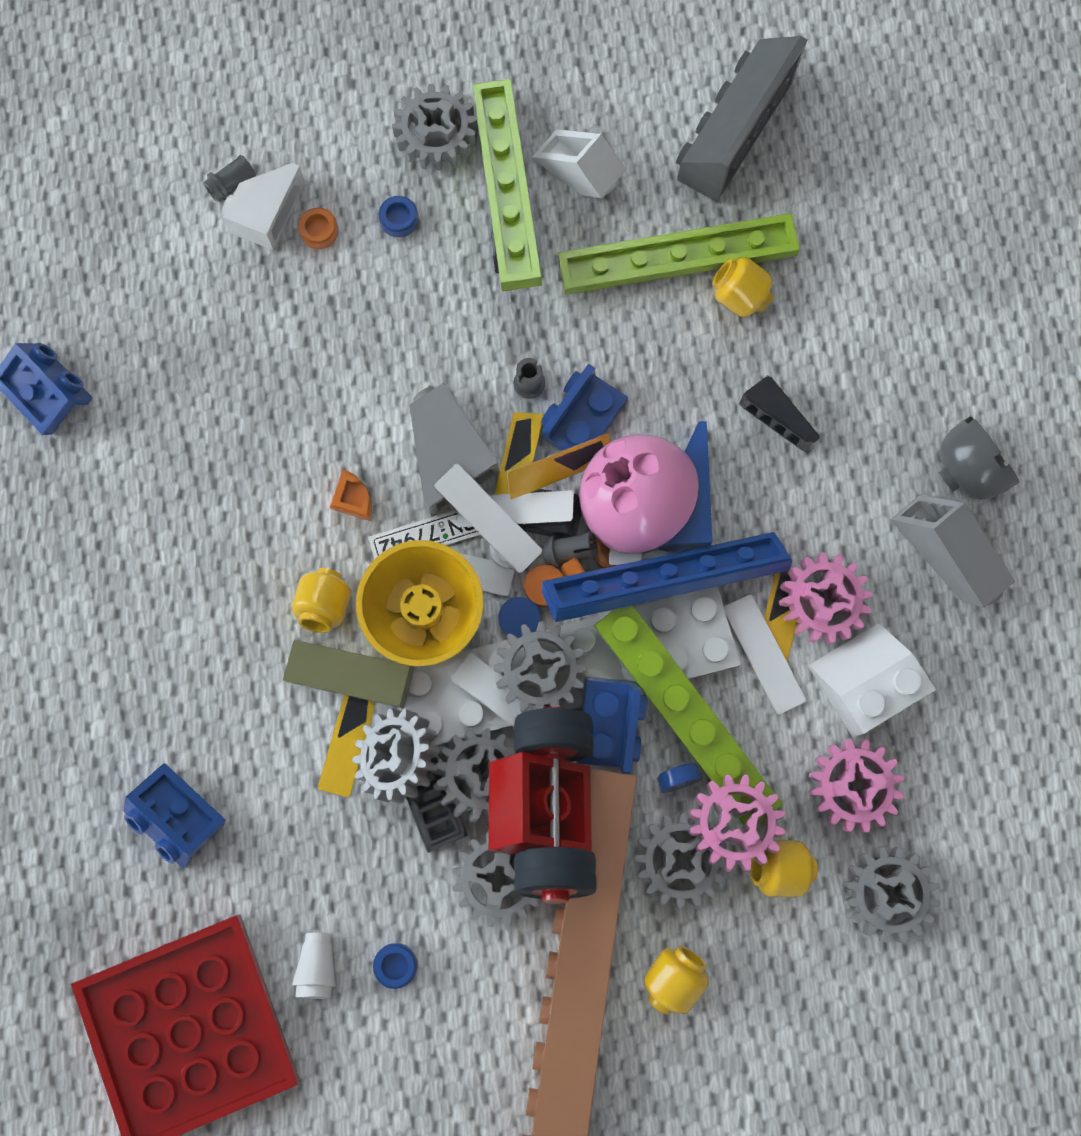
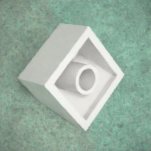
(871, 679)

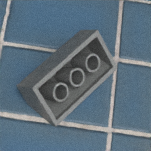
(740, 115)

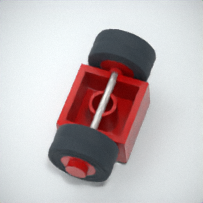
(545, 805)

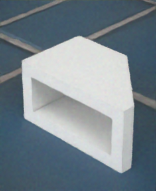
(581, 161)
(264, 205)

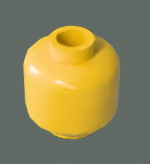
(743, 287)
(321, 600)
(786, 872)
(676, 980)

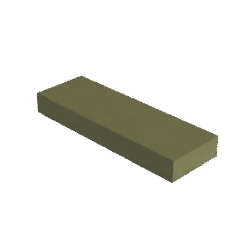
(348, 674)

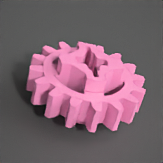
(820, 615)
(851, 769)
(748, 840)

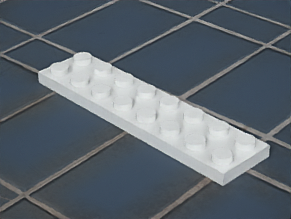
(687, 625)

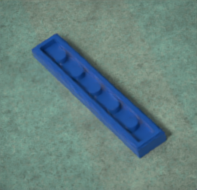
(665, 576)

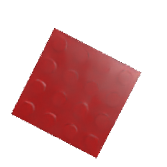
(185, 1032)

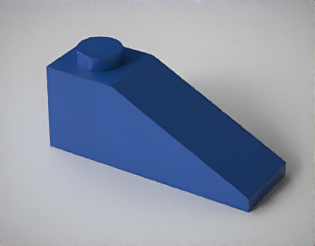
(698, 529)

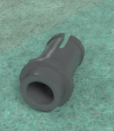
(228, 178)
(529, 379)
(561, 550)

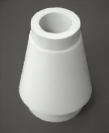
(315, 968)

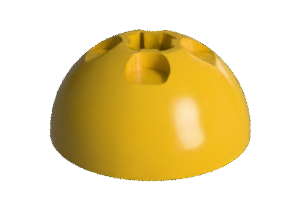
(415, 580)

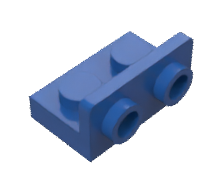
(40, 386)
(584, 411)
(615, 714)
(171, 815)

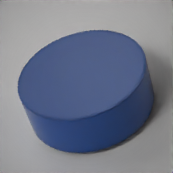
(398, 216)
(518, 612)
(679, 777)
(395, 965)

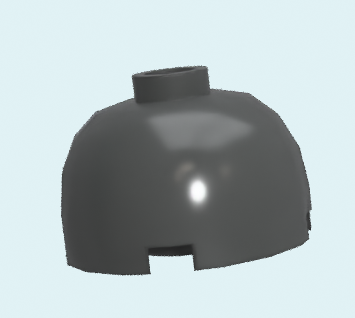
(974, 462)

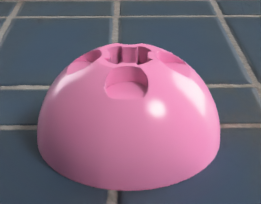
(638, 493)

